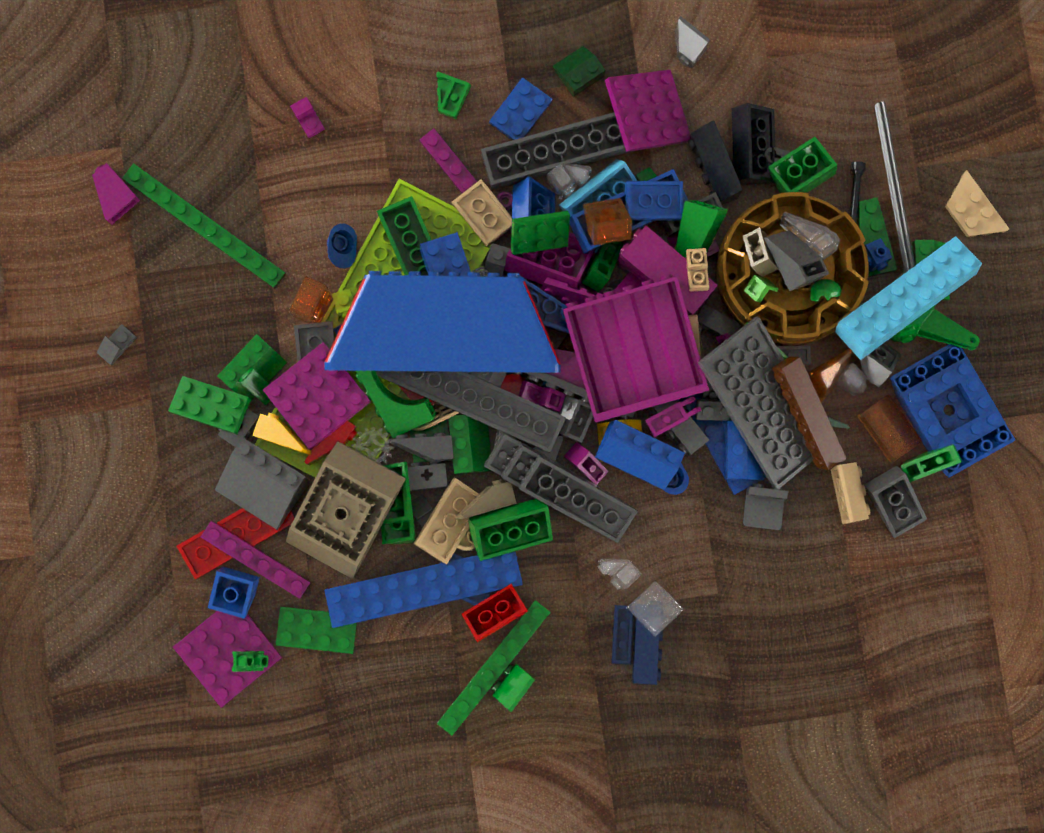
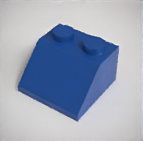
(233, 592)

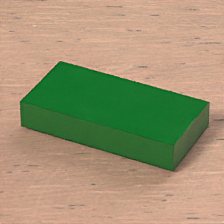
(255, 384)

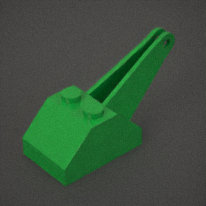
(940, 328)

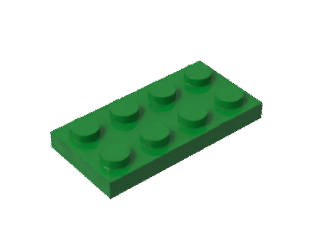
(209, 405)
(313, 631)

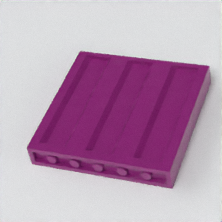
(635, 348)

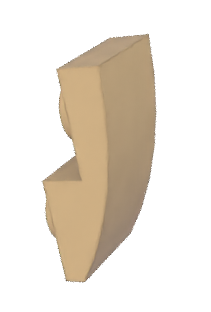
(697, 269)

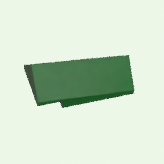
(399, 522)

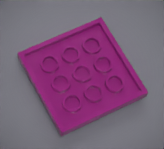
(648, 110)
(315, 398)
(210, 651)

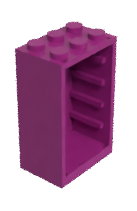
(652, 257)

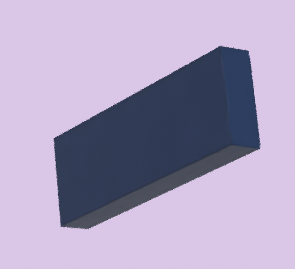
(622, 635)

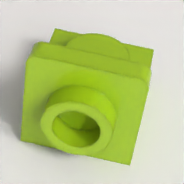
(342, 301)

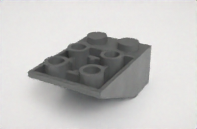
(795, 260)
(577, 420)

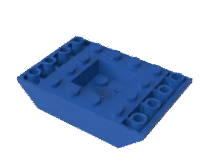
(951, 380)

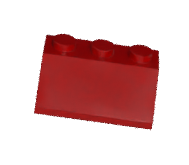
(494, 612)

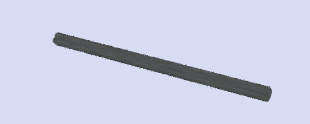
(894, 186)

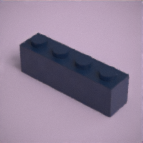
(646, 656)

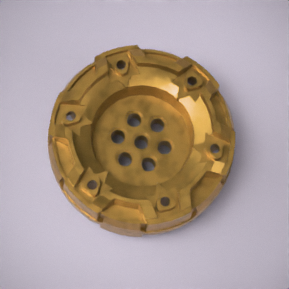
(791, 314)

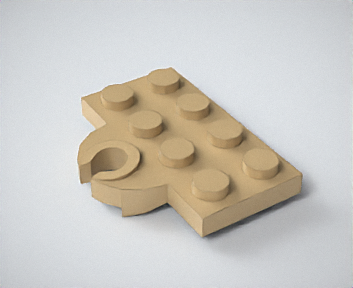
(443, 530)

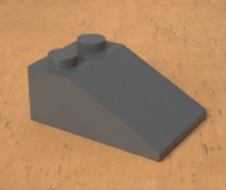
(895, 501)

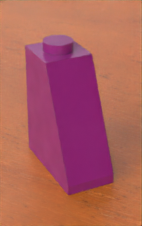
(113, 193)

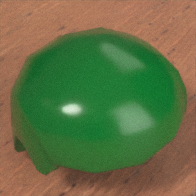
(825, 288)

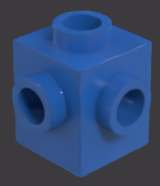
(878, 255)

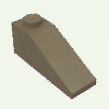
(491, 498)

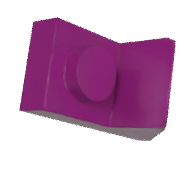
(307, 117)

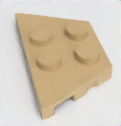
(973, 209)

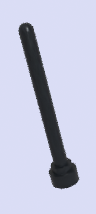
(857, 171)

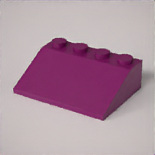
(562, 264)

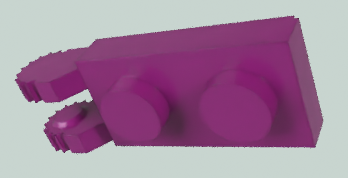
(670, 417)

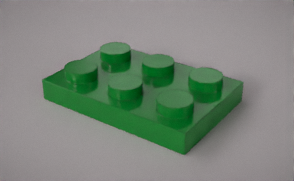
(540, 232)

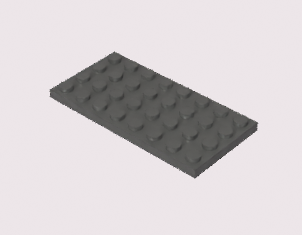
(754, 400)

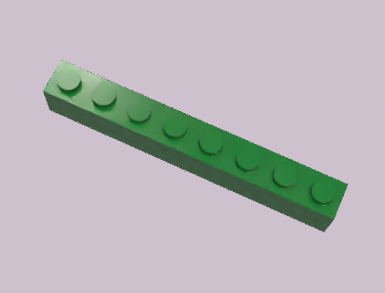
(493, 668)

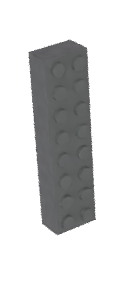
(544, 151)

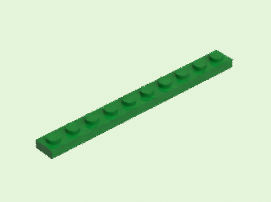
(204, 226)

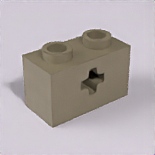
(758, 252)

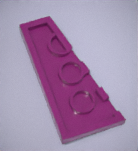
(570, 368)

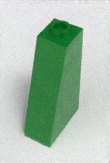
(698, 225)

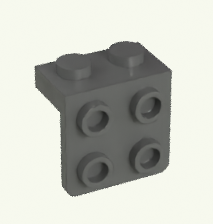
(764, 507)

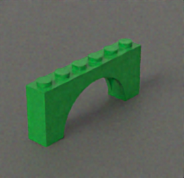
(397, 412)

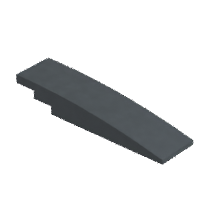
(560, 487)

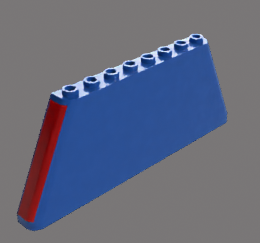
(443, 326)

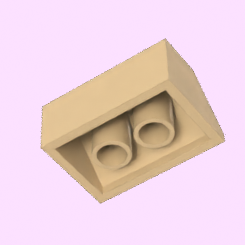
(850, 492)

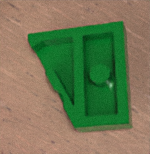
(451, 94)

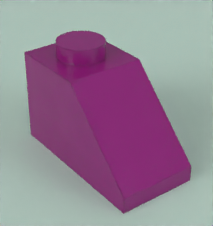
(586, 463)

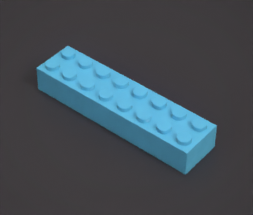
(908, 297)

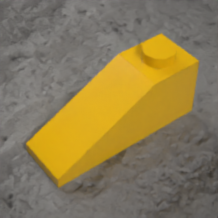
(278, 432)

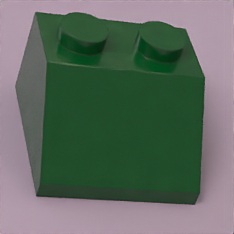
(579, 70)

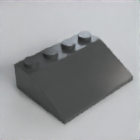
(261, 483)

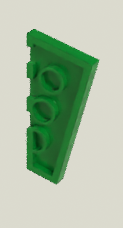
(873, 228)

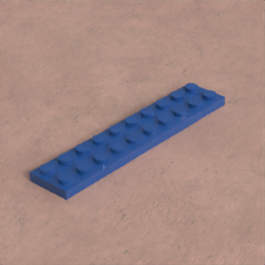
(421, 588)

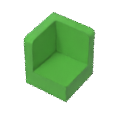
(758, 287)

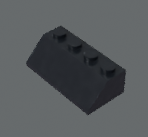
(751, 136)
(715, 163)

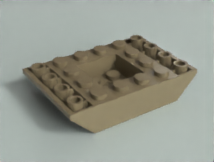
(358, 487)

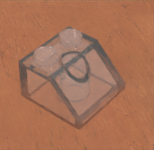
(655, 608)

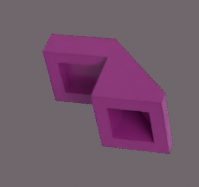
(545, 397)

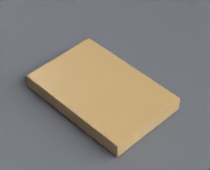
(483, 212)

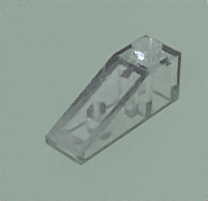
(813, 234)

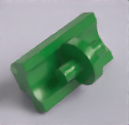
(249, 661)

